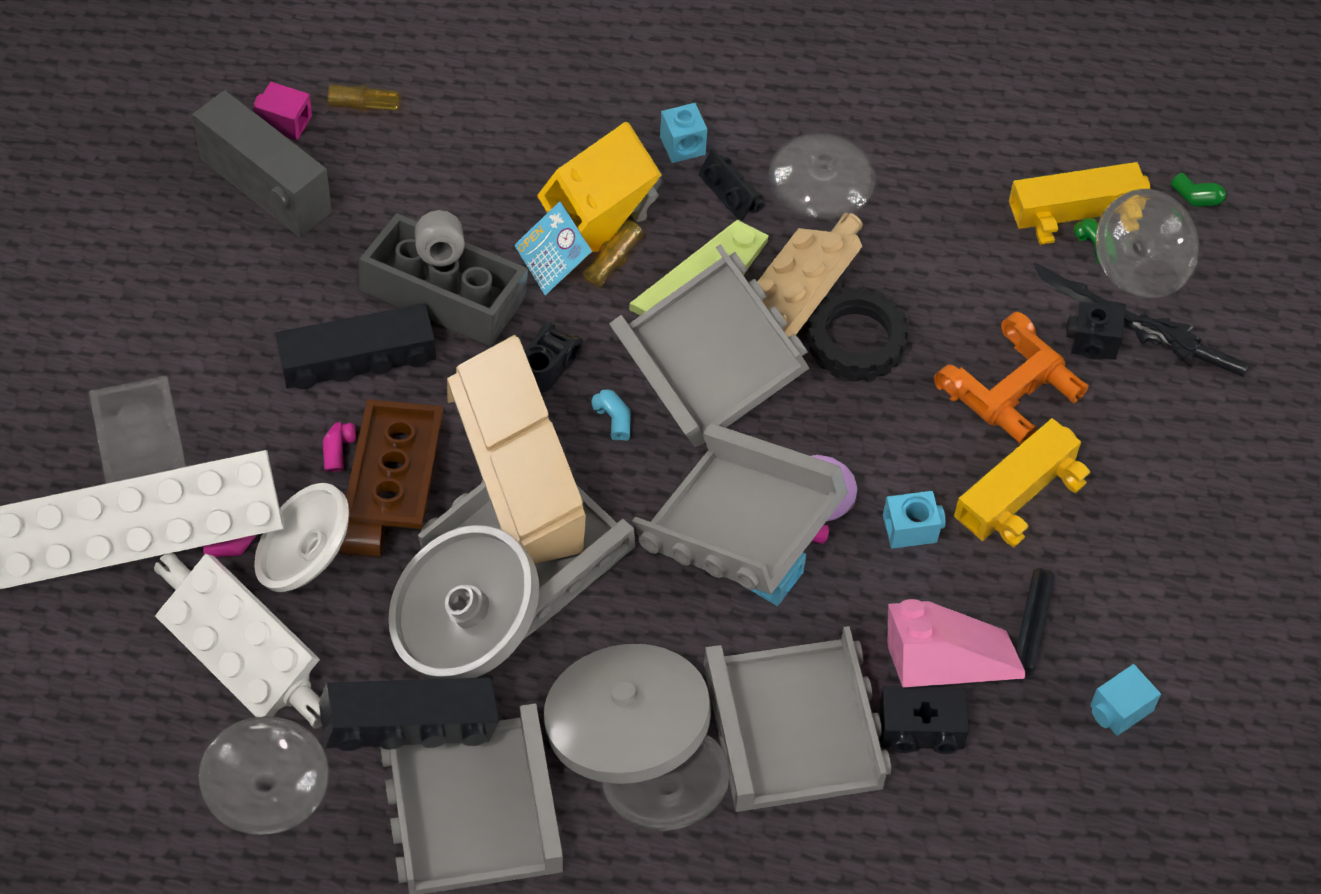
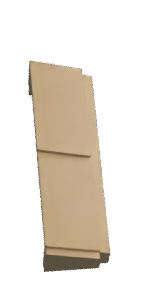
(519, 452)

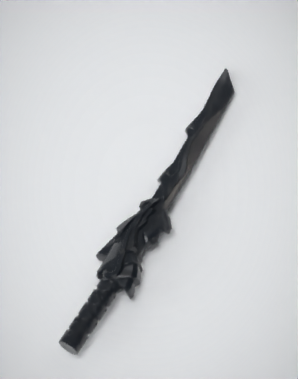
(1157, 331)

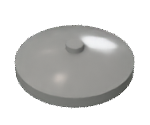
(463, 603)
(627, 713)

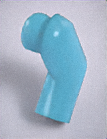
(620, 413)

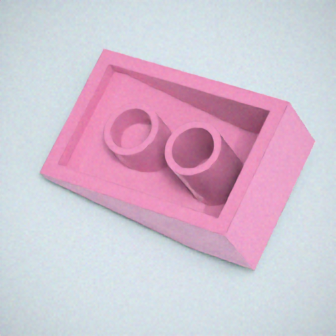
(947, 647)

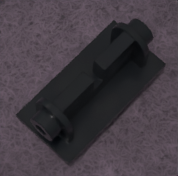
(727, 184)

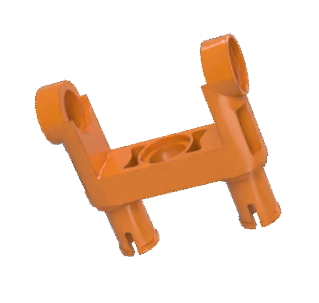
(998, 404)

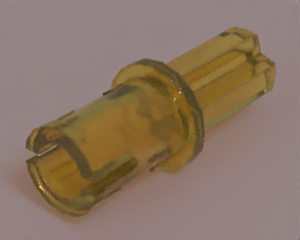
(363, 97)

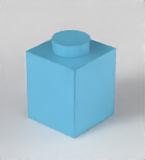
(1124, 700)

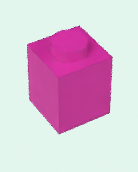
(284, 109)

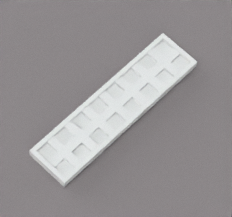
(137, 518)

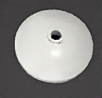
(311, 537)

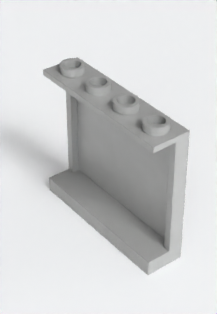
(713, 348)
(745, 510)
(559, 578)
(796, 723)
(474, 809)

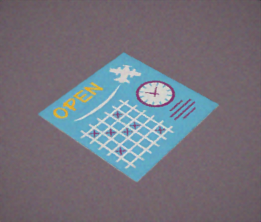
(553, 248)

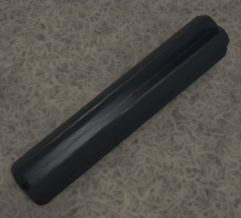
(1034, 619)

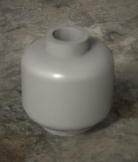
(439, 238)

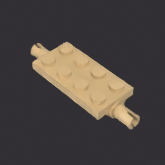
(809, 269)

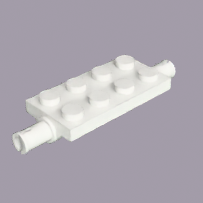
(238, 638)

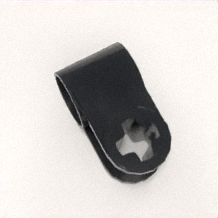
(551, 354)

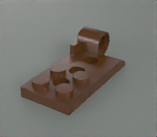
(370, 477)

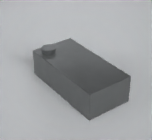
(262, 163)
(468, 296)

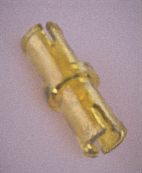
(613, 253)

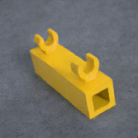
(1071, 196)
(1018, 479)

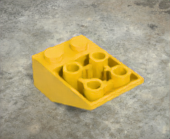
(603, 184)

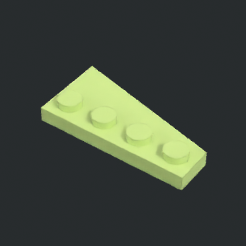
(736, 238)

